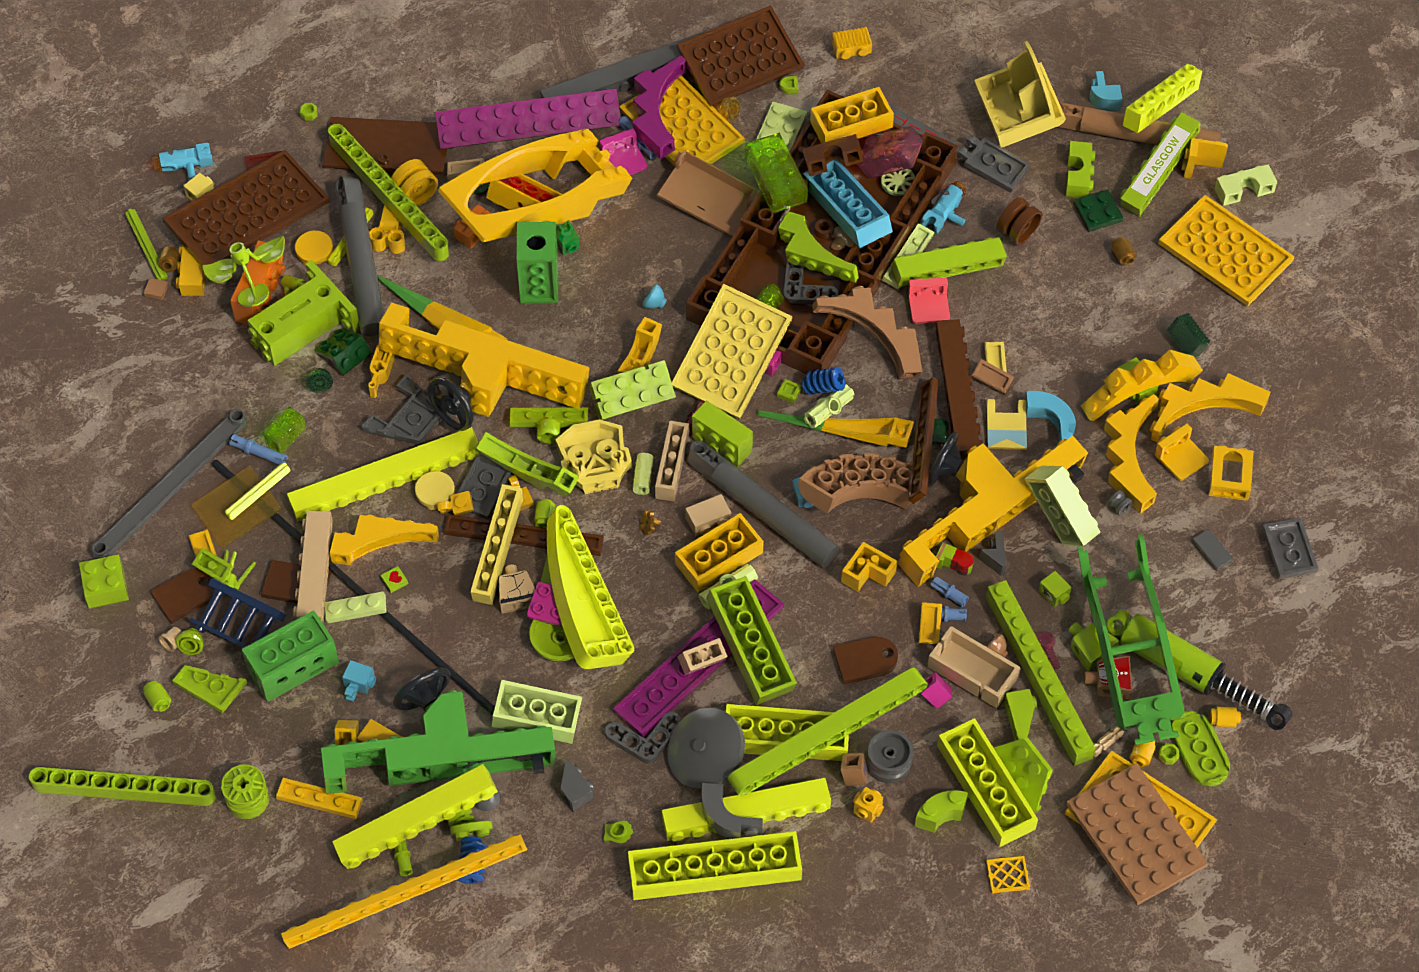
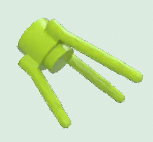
(231, 580)

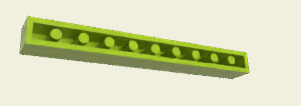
(1040, 673)

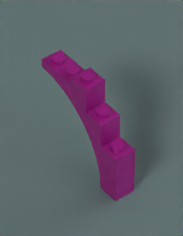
(652, 89)

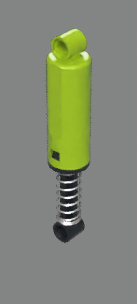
(1196, 667)

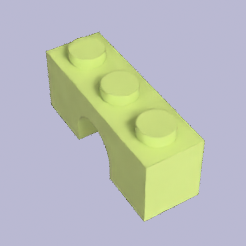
(1258, 179)

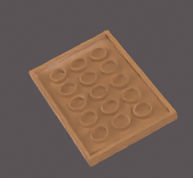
(1137, 834)

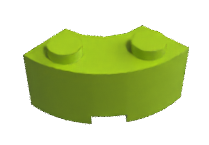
(940, 809)

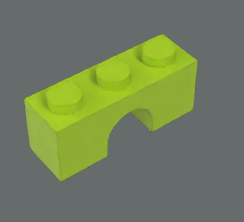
(1080, 157)

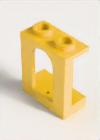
(1230, 489)

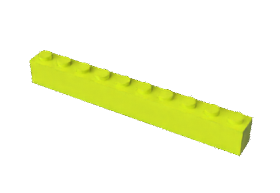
(384, 474)

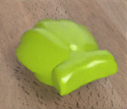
(618, 832)

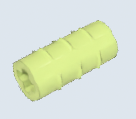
(643, 473)

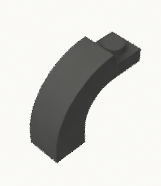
(721, 819)

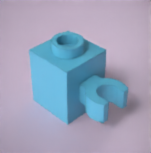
(358, 678)

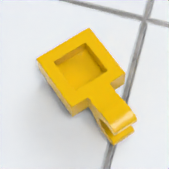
(527, 501)
(459, 504)

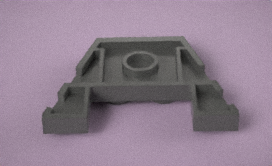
(412, 421)

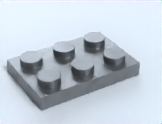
(1290, 548)

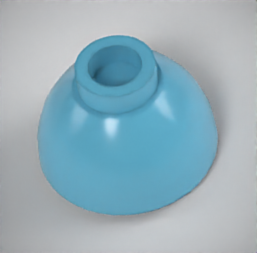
(654, 298)

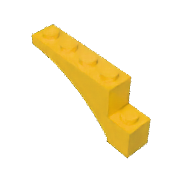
(377, 533)

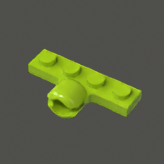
(547, 420)

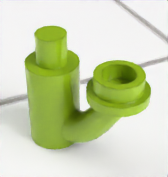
(291, 283)

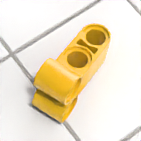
(388, 234)

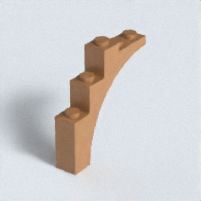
(859, 307)

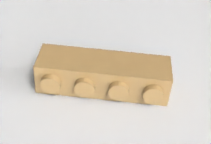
(672, 461)

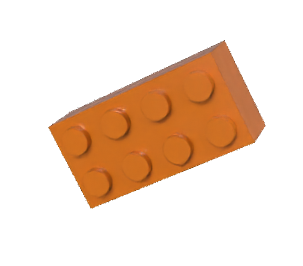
(260, 273)

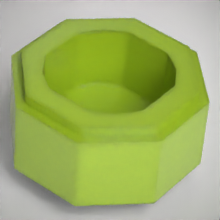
(308, 111)
(1169, 754)

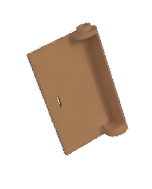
(707, 193)

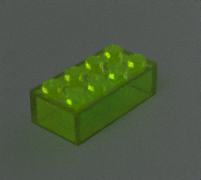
(776, 172)

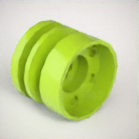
(252, 799)

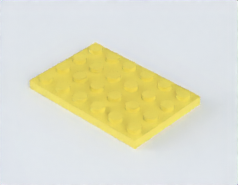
(731, 351)

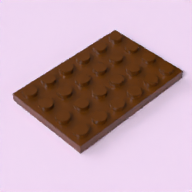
(740, 56)

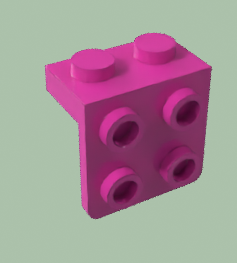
(624, 151)
(543, 605)

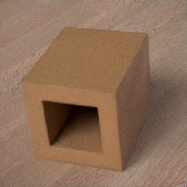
(854, 769)

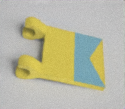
(1006, 429)

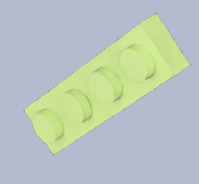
(916, 243)

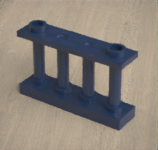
(236, 599)

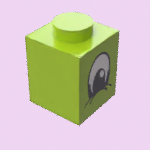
(1055, 589)

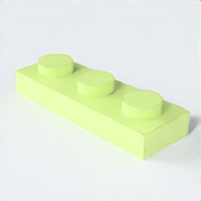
(355, 607)

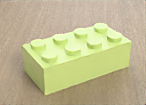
(1063, 505)
(533, 706)

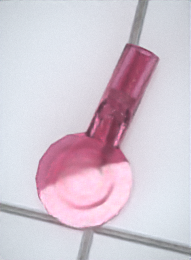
(1047, 642)

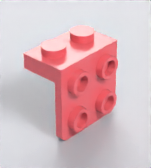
(928, 300)

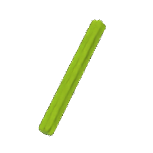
(145, 244)

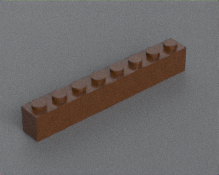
(957, 384)

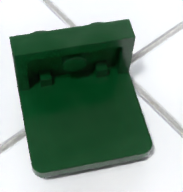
(344, 349)

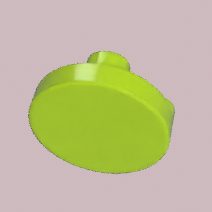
(479, 828)

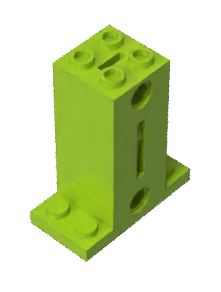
(301, 317)

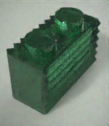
(1188, 335)

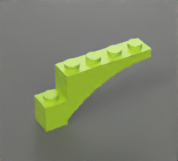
(807, 252)
(531, 469)

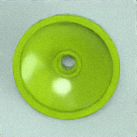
(544, 641)

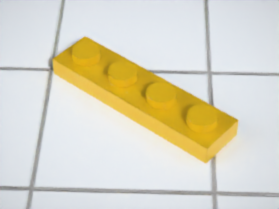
(316, 798)

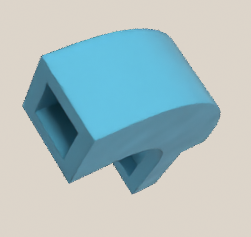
(1052, 408)

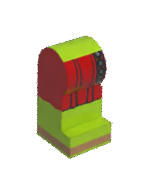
(955, 559)

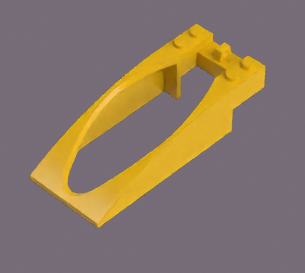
(546, 155)

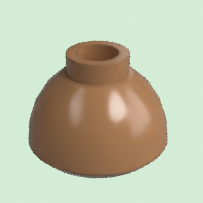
(998, 645)

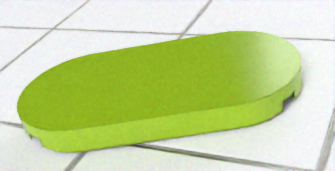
(1201, 749)

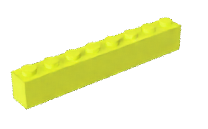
(766, 804)
(415, 817)

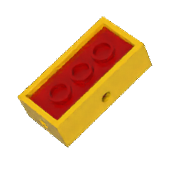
(519, 192)

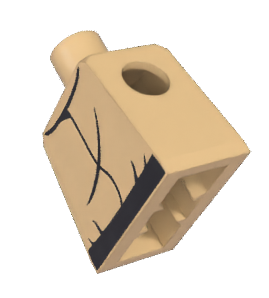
(515, 590)

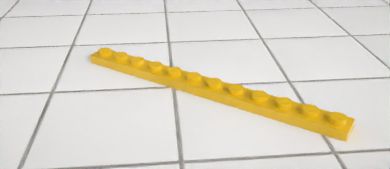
(399, 893)

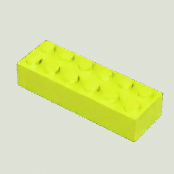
(771, 726)
(987, 782)

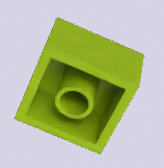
(103, 581)

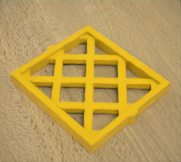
(991, 876)

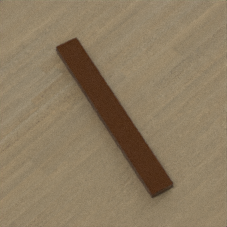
(923, 440)
(523, 534)

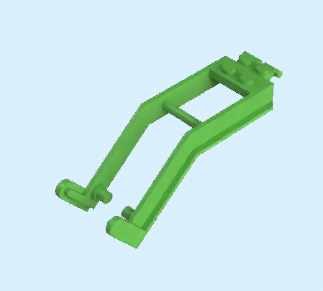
(1149, 713)

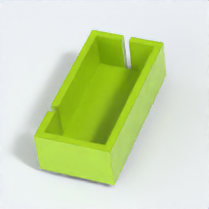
(632, 390)

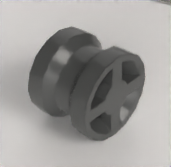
(1120, 502)

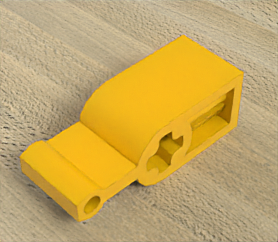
(380, 369)

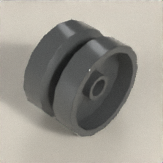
(889, 756)

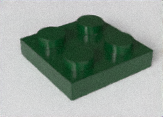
(1098, 210)

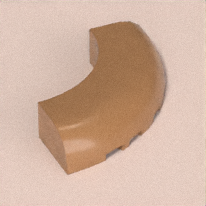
(857, 478)

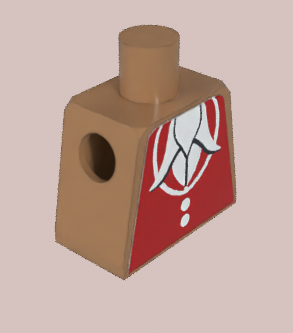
(1100, 679)

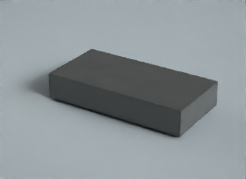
(1212, 550)

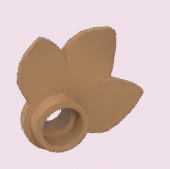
(841, 239)

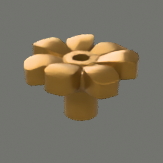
(649, 522)

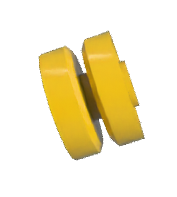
(416, 181)

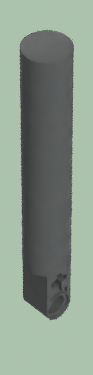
(360, 255)
(762, 504)

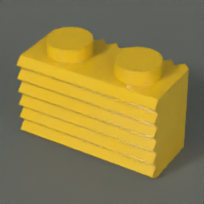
(851, 43)

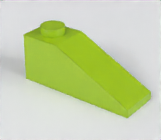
(1020, 711)

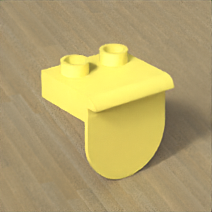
(1020, 99)

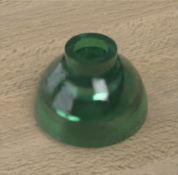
(319, 380)

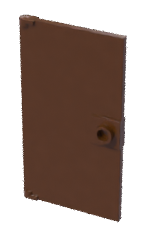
(391, 143)

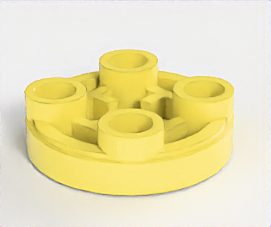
(434, 488)

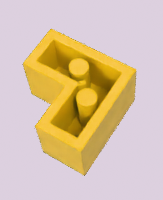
(866, 564)

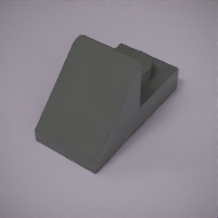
(995, 555)

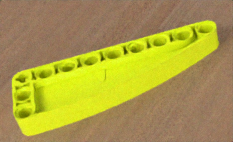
(582, 597)

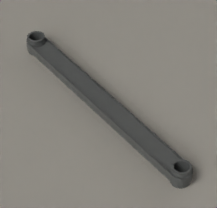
(170, 485)

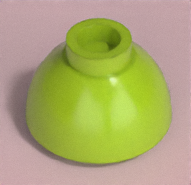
(190, 642)

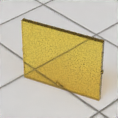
(213, 505)

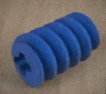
(824, 381)
(469, 845)

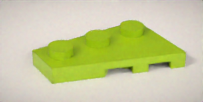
(210, 688)

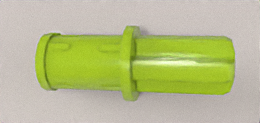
(402, 856)

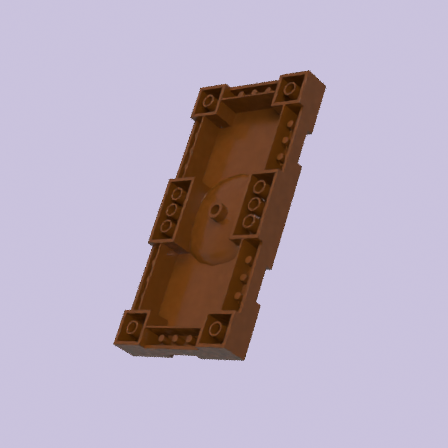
(759, 256)

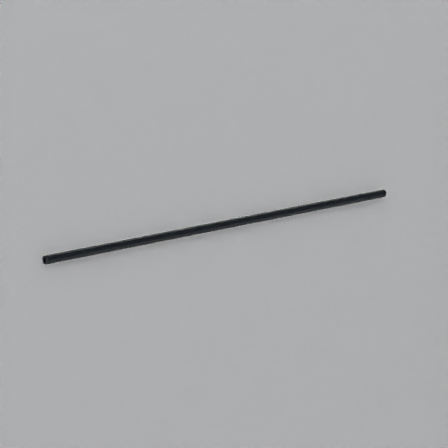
(387, 616)

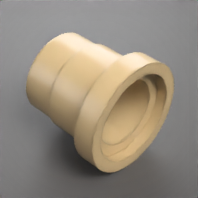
(168, 640)

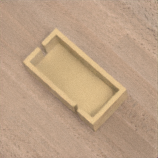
(973, 667)

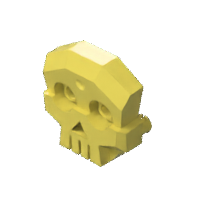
(596, 467)

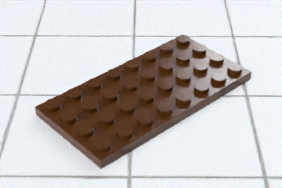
(246, 209)

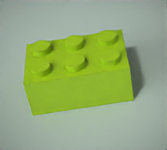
(722, 433)

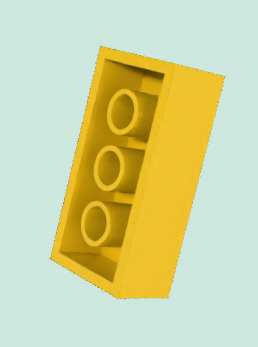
(856, 114)
(719, 552)

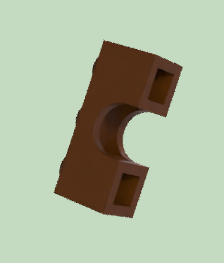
(842, 149)

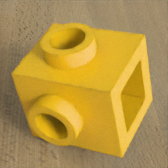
(868, 804)

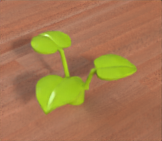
(223, 269)

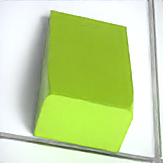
(212, 565)

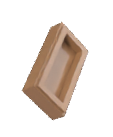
(992, 376)

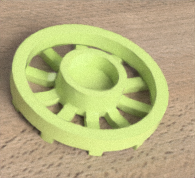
(897, 181)

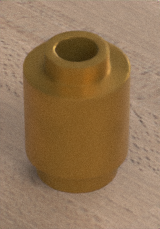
(1123, 251)
(169, 259)

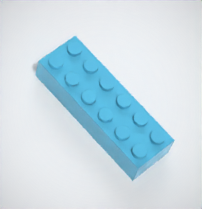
(849, 204)

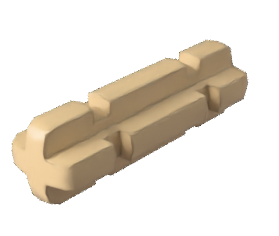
(1107, 740)

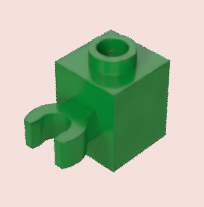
(567, 238)

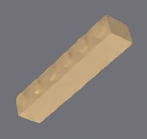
(314, 563)

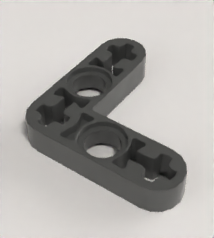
(801, 290)
(643, 744)

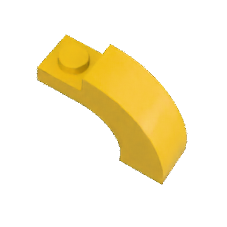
(643, 347)

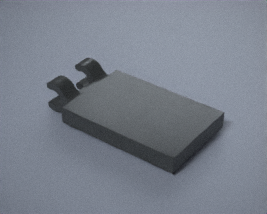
(993, 162)
(485, 483)

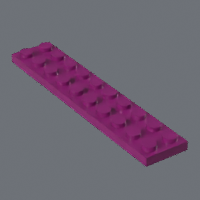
(527, 118)
(668, 683)

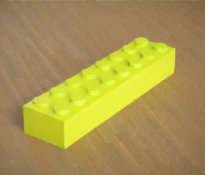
(715, 865)

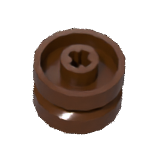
(1019, 221)

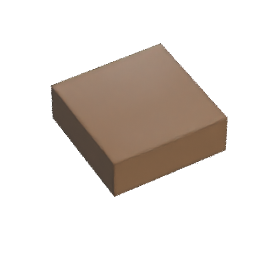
(156, 288)

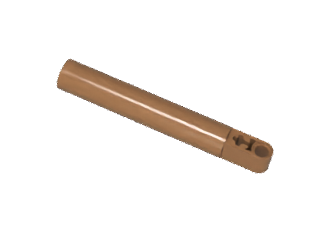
(1111, 125)

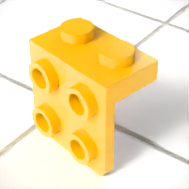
(1203, 153)
(1180, 453)

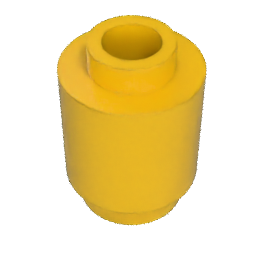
(1225, 717)
(1142, 753)

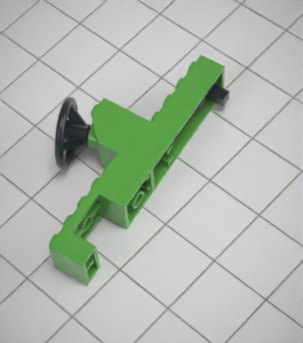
(444, 748)

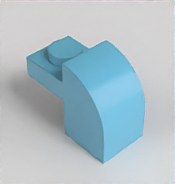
(1105, 96)

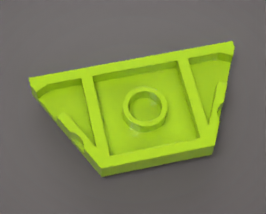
(1027, 769)

